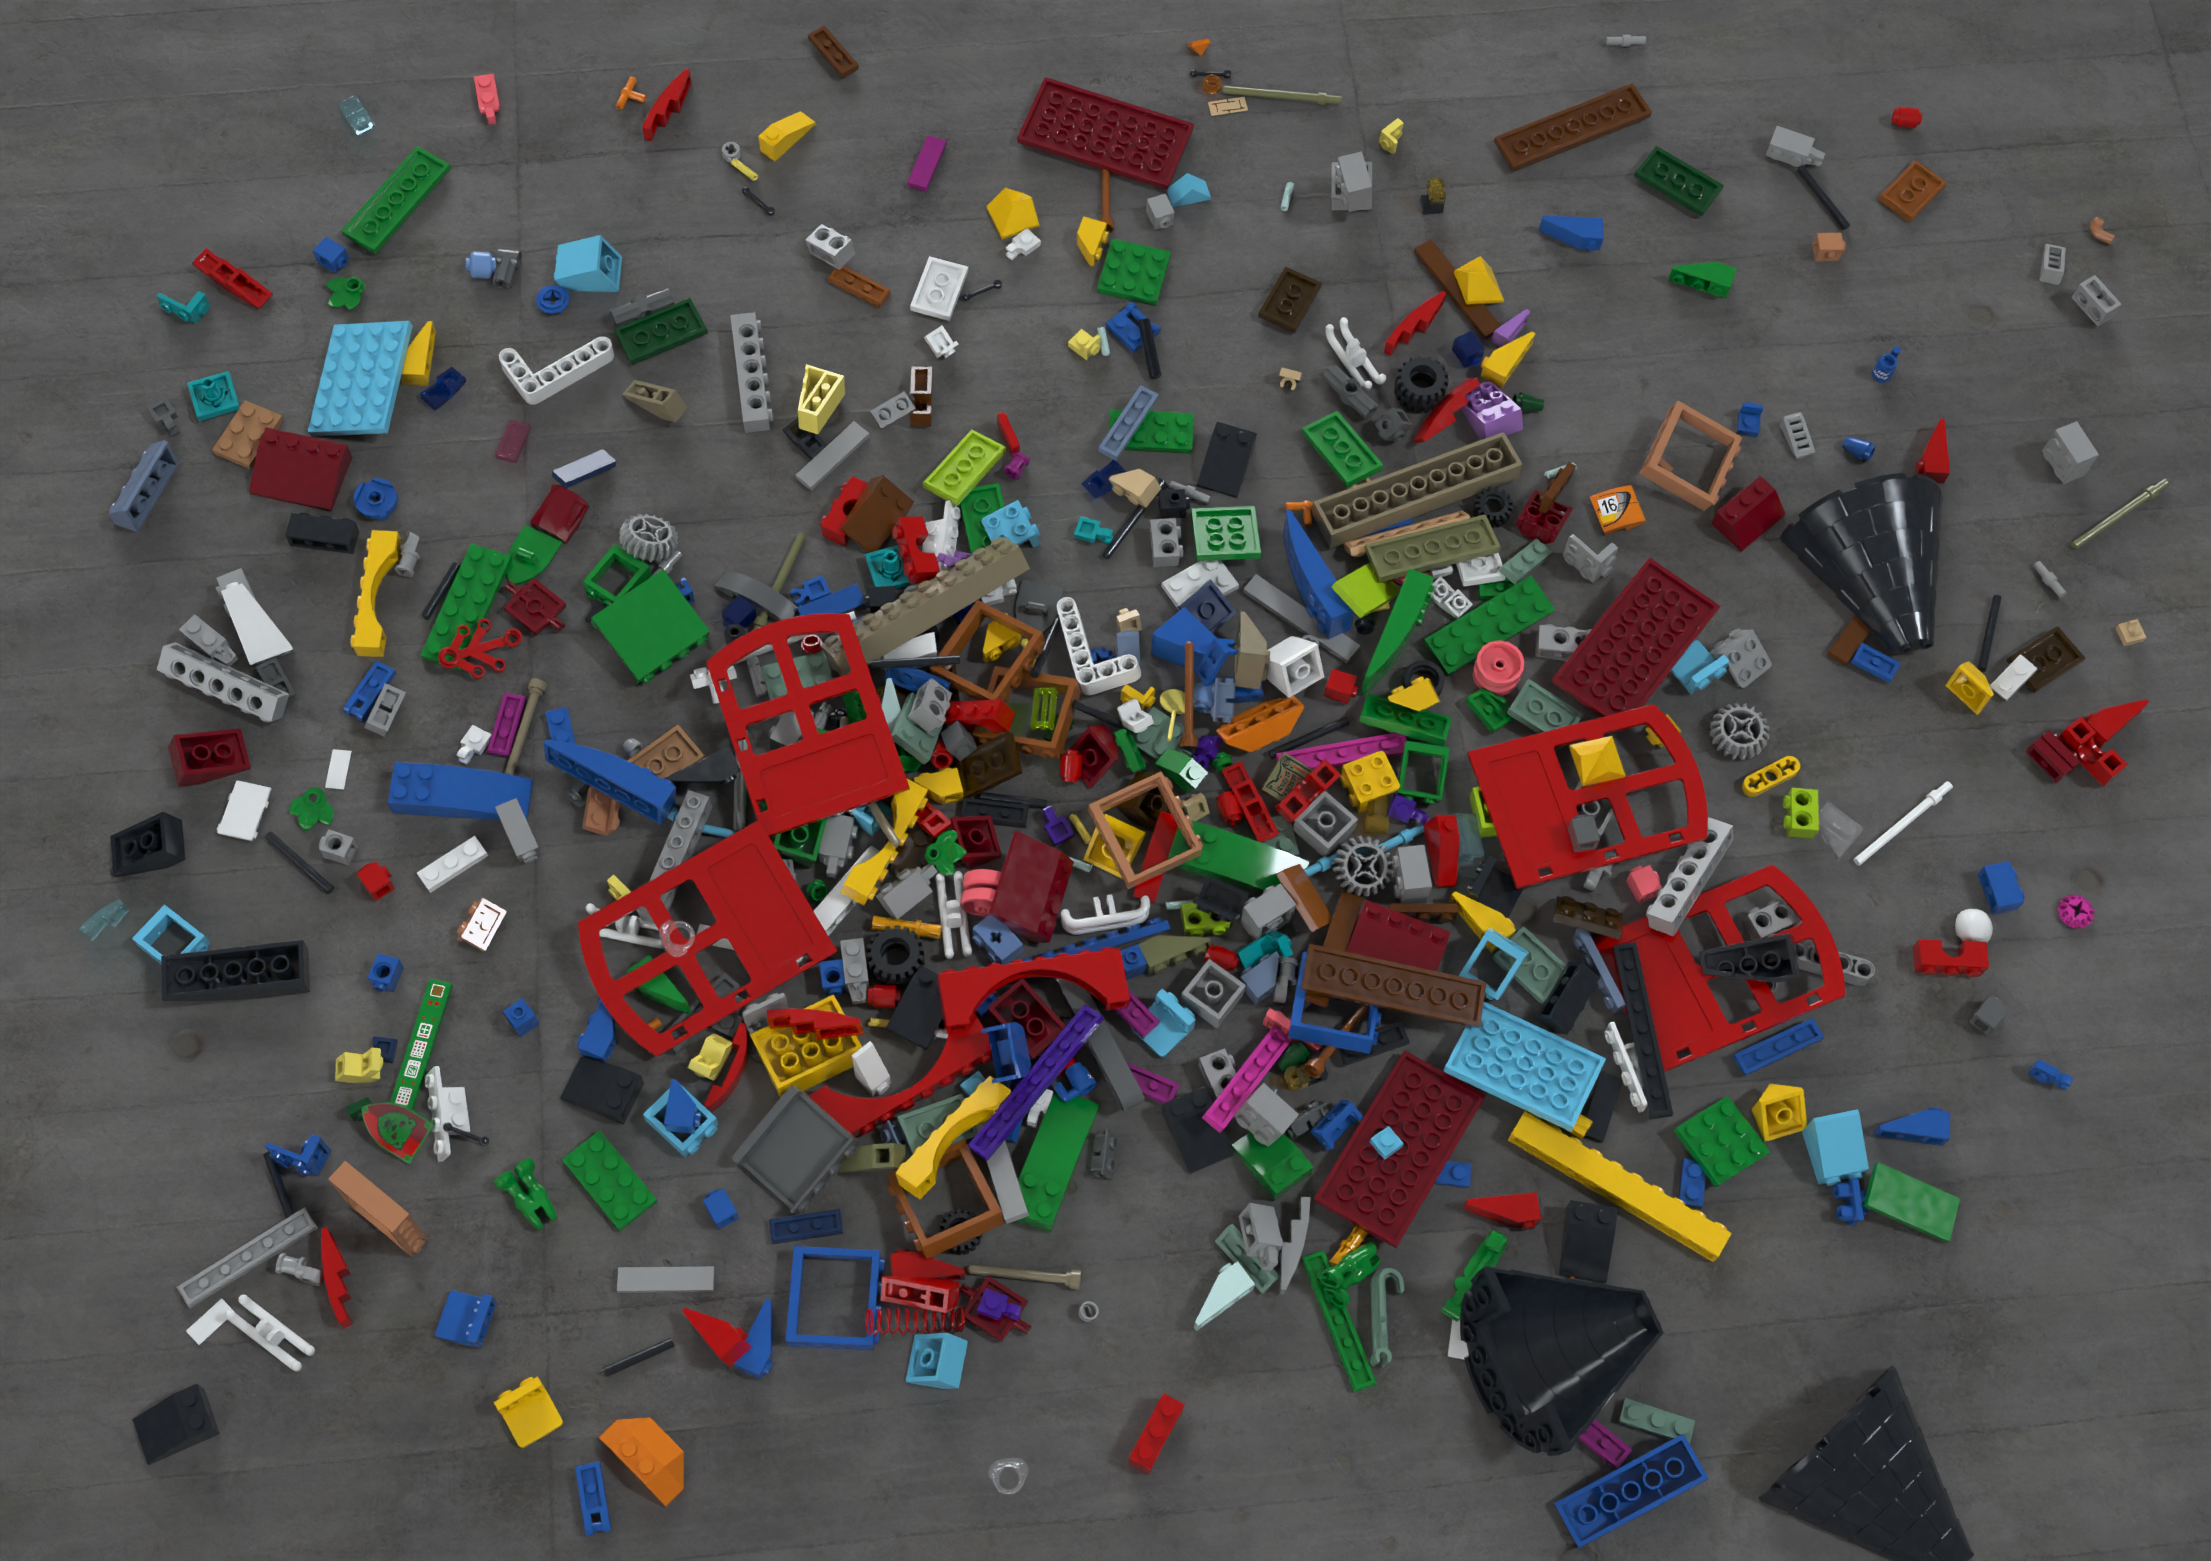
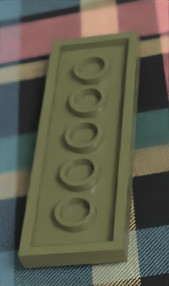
(1432, 548)

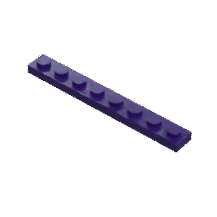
(1035, 1083)

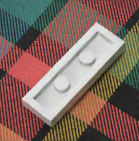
(452, 864)

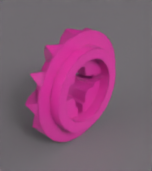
(2067, 914)

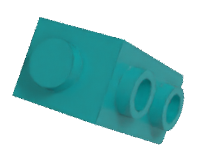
(193, 311)
(1266, 944)

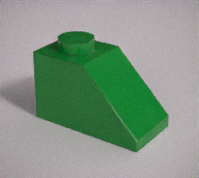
(1181, 769)

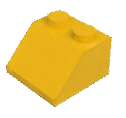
(1128, 839)

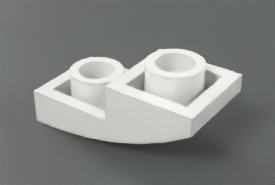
(1449, 600)

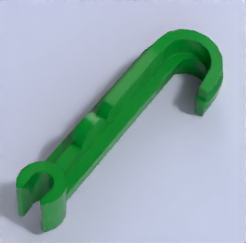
(1486, 1255)

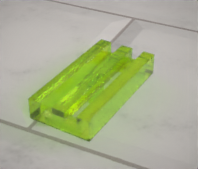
(1052, 709)

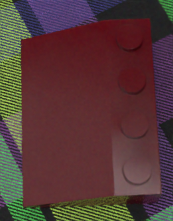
(299, 469)
(1031, 888)
(1397, 938)

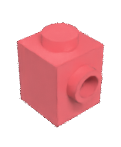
(1643, 883)

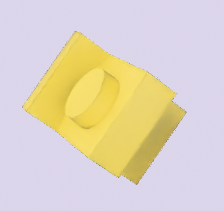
(712, 1057)
(359, 1067)

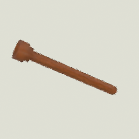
(1106, 201)
(1188, 738)
(1316, 1065)

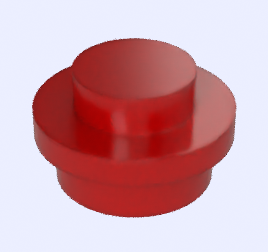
(811, 644)

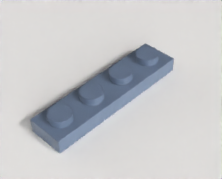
(1128, 423)
(1593, 960)

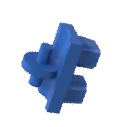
(1854, 1202)

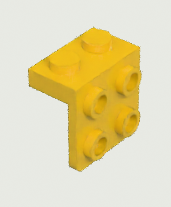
(1368, 779)
(529, 1412)

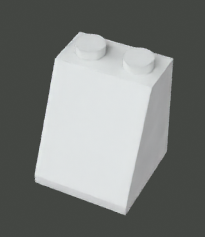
(1294, 665)

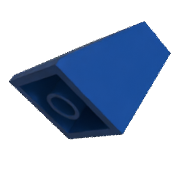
(1171, 637)

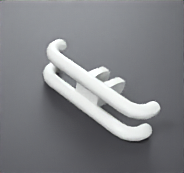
(1353, 356)
(953, 915)
(1105, 922)
(628, 930)
(270, 1333)

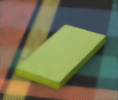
(964, 467)
(1364, 592)

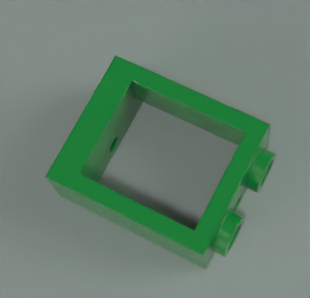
(620, 556)
(1426, 750)

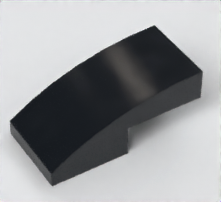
(808, 442)

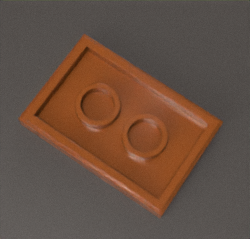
(1912, 191)
(1305, 896)

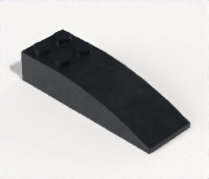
(237, 972)

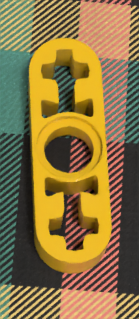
(1766, 784)

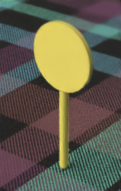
(1173, 702)

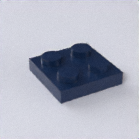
(1209, 606)

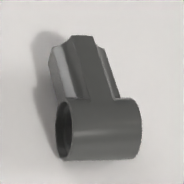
(507, 263)

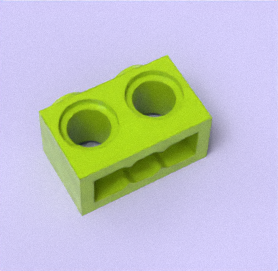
(1807, 814)
(1206, 925)

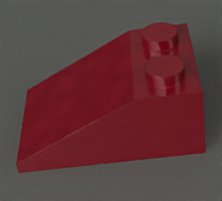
(208, 756)
(1026, 1008)

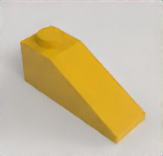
(784, 134)
(419, 357)
(1505, 360)
(1482, 918)

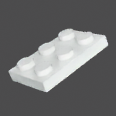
(939, 288)
(1480, 570)
(1189, 580)

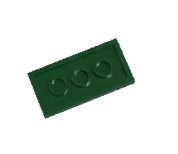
(1678, 181)
(660, 331)

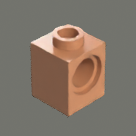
(1828, 246)

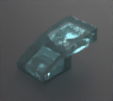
(356, 115)
(110, 914)

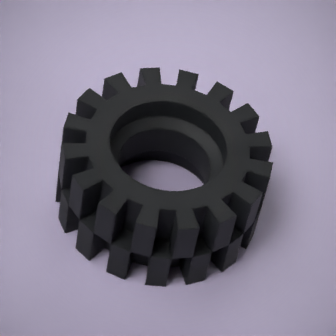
(1495, 497)
(956, 1218)

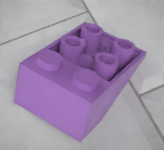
(1492, 411)

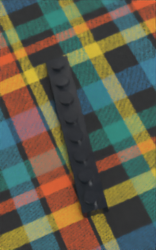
(1643, 1031)

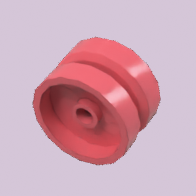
(1498, 667)
(979, 891)

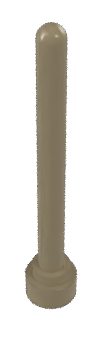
(536, 689)
(884, 824)
(1069, 1279)

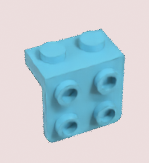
(1012, 524)
(1699, 668)
(1174, 1023)

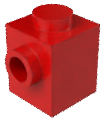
(1341, 686)
(376, 880)

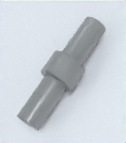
(1626, 40)
(1190, 492)
(667, 565)
(2049, 579)

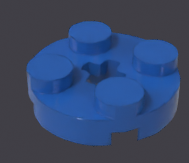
(376, 510)

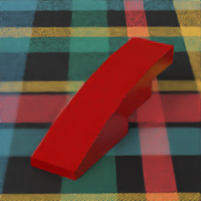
(669, 101)
(232, 279)
(1419, 320)
(1442, 414)
(1250, 802)
(1157, 853)
(823, 1023)
(334, 1270)

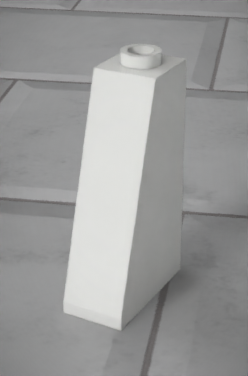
(254, 627)

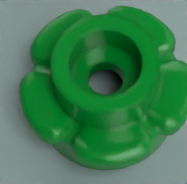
(1222, 761)
(820, 894)

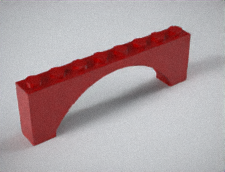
(1096, 972)
(959, 1056)

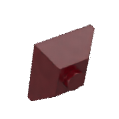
(1098, 753)

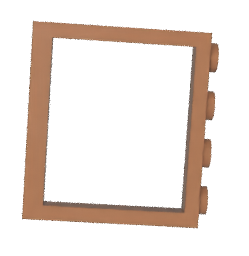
(1672, 482)
(1175, 806)
(378, 1208)

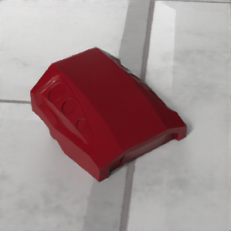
(560, 513)
(1542, 526)

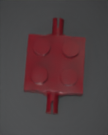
(535, 606)
(993, 1327)

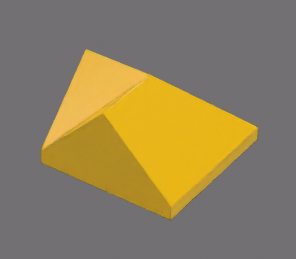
(1012, 213)
(1478, 283)
(1970, 687)
(1597, 761)
(1780, 1111)

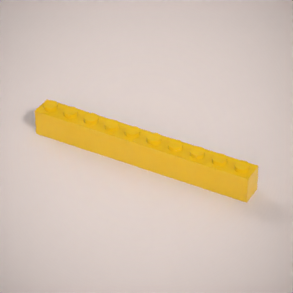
(1620, 1186)

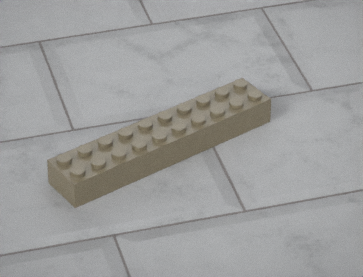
(1416, 490)
(931, 602)

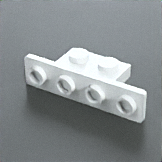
(943, 533)
(1625, 1057)
(446, 1105)

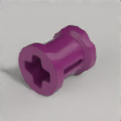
(1016, 465)

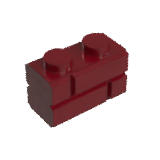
(2053, 756)

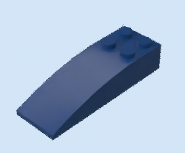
(1315, 581)
(615, 777)
(454, 791)
(1631, 1491)

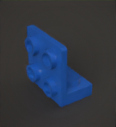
(309, 1162)
(466, 1318)

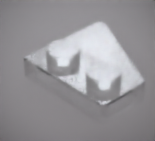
(1837, 829)

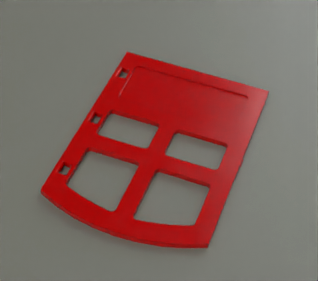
(824, 770)
(1534, 805)
(754, 909)
(1678, 991)

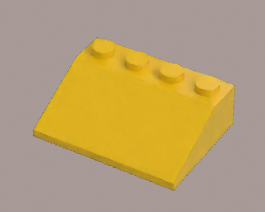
(801, 1057)

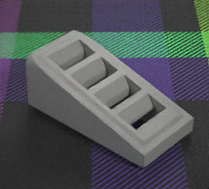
(2052, 266)
(1793, 423)

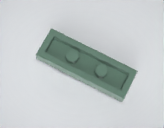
(1525, 561)
(1233, 1245)
(1655, 1420)

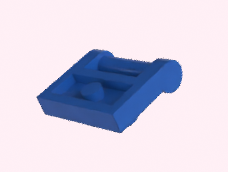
(1126, 330)

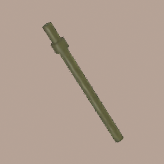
(1320, 98)
(2148, 494)
(761, 620)

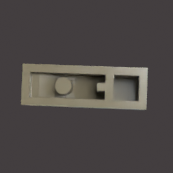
(656, 399)

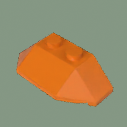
(1262, 724)
(648, 1455)

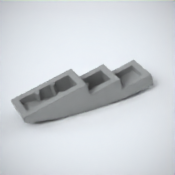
(1291, 1251)

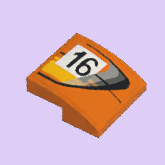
(1618, 509)

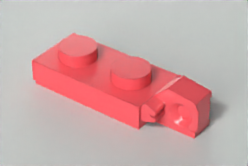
(487, 96)
(1280, 1021)

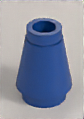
(1860, 448)

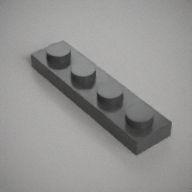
(723, 986)

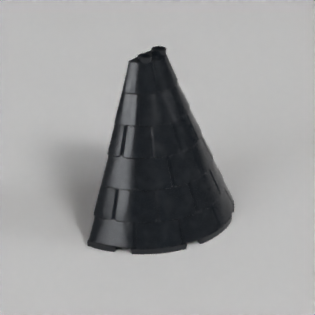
(1878, 554)
(1551, 1351)
(1875, 1482)

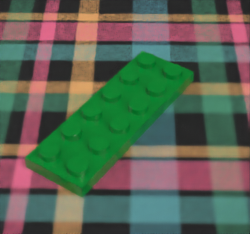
(396, 200)
(468, 599)
(1492, 621)

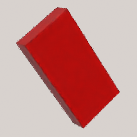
(1008, 433)

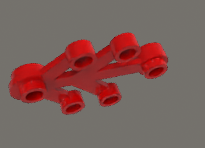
(477, 650)

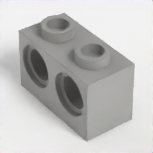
(830, 246)
(2096, 300)
(1163, 542)
(930, 705)
(384, 710)
(1772, 923)
(1213, 1077)

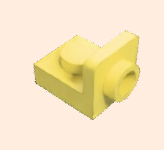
(1390, 135)
(1085, 344)
(617, 888)

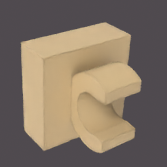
(1290, 375)
(1128, 620)
(2130, 632)
(1196, 807)

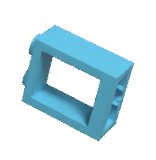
(158, 924)
(1507, 946)
(693, 1142)

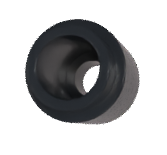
(733, 632)

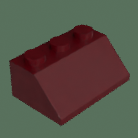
(1749, 514)

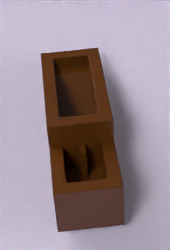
(922, 391)

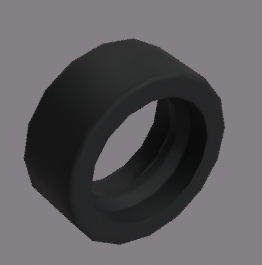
(1426, 667)

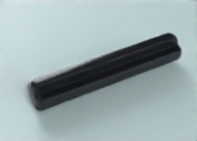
(1149, 348)

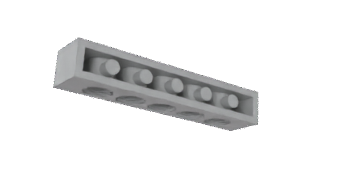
(743, 326)
(1549, 649)
(272, 699)
(681, 842)
(1689, 878)

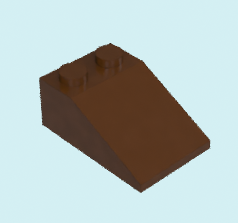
(876, 513)

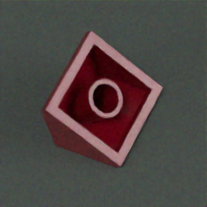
(978, 838)

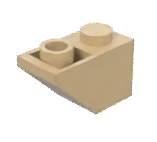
(1136, 486)

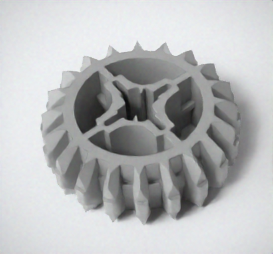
(648, 537)
(1742, 742)
(1357, 859)

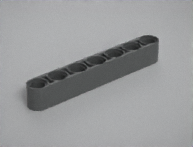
(1104, 1049)

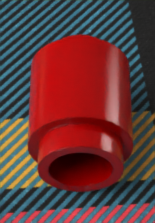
(1906, 117)
(940, 756)
(1070, 765)
(1229, 808)
(1222, 957)
(884, 996)

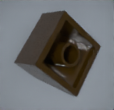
(1146, 807)

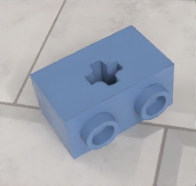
(1002, 952)

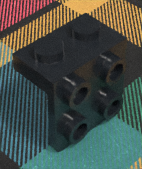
(1494, 888)
(1221, 899)

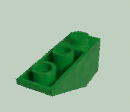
(1705, 277)

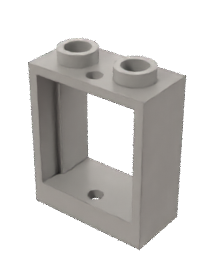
(518, 831)

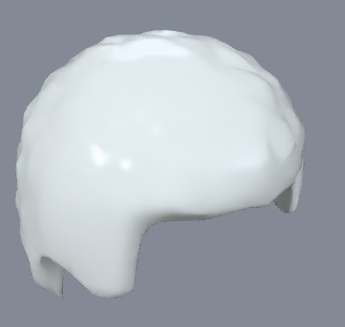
(1973, 925)

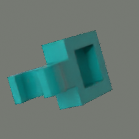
(1090, 529)

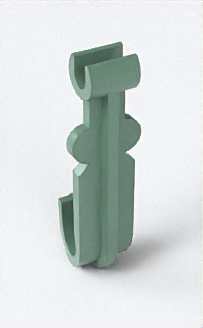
(1379, 1313)

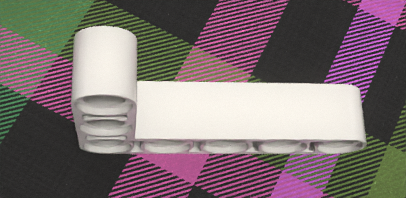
(555, 371)
(1096, 673)

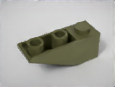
(1169, 950)
(874, 1158)

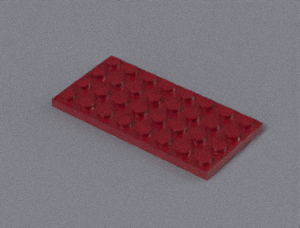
(1105, 133)
(1636, 642)
(1430, 1117)

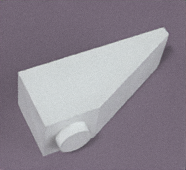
(870, 1070)

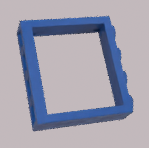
(1329, 1036)
(793, 1339)

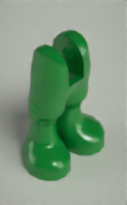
(537, 1194)
(1354, 1268)

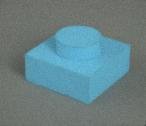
(970, 1085)
(1386, 1142)

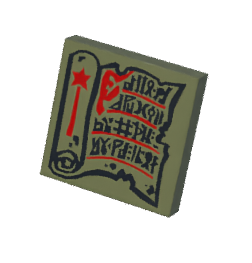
(1285, 777)

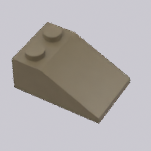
(1251, 656)

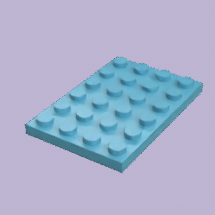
(360, 378)
(1526, 1066)

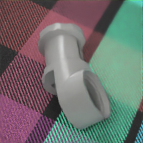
(408, 554)
(1594, 875)
(1285, 979)
(298, 1267)

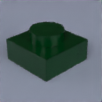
(355, 1109)

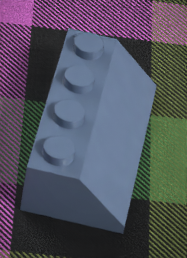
(144, 486)

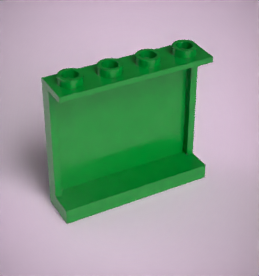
(651, 627)

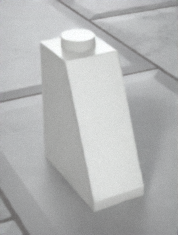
(916, 647)

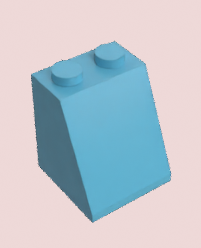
(588, 266)
(1836, 1147)

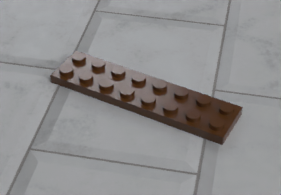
(1572, 127)
(1393, 986)

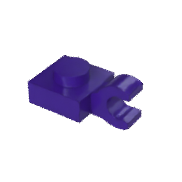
(1207, 749)
(1404, 808)
(1057, 828)
(995, 1305)

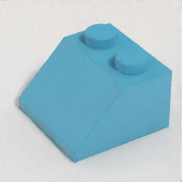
(937, 1360)

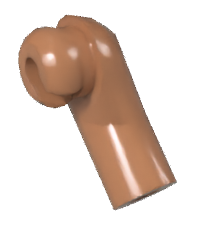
(2099, 233)

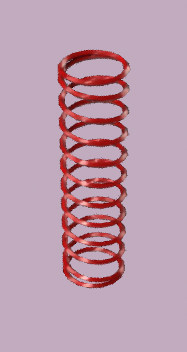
(897, 1315)

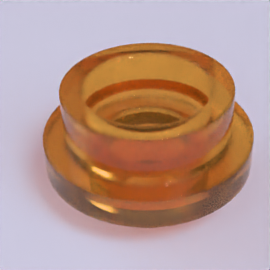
(1212, 80)

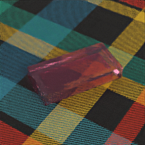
(512, 441)

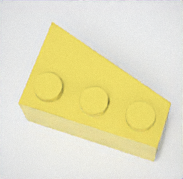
(819, 398)

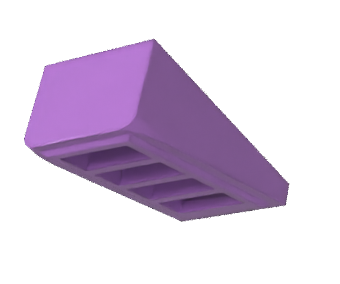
(1509, 330)

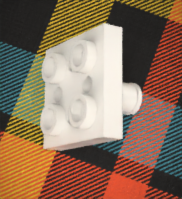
(703, 678)

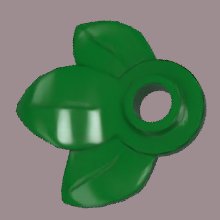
(344, 292)
(311, 812)
(947, 853)

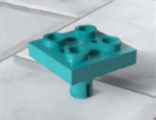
(212, 392)
(889, 562)

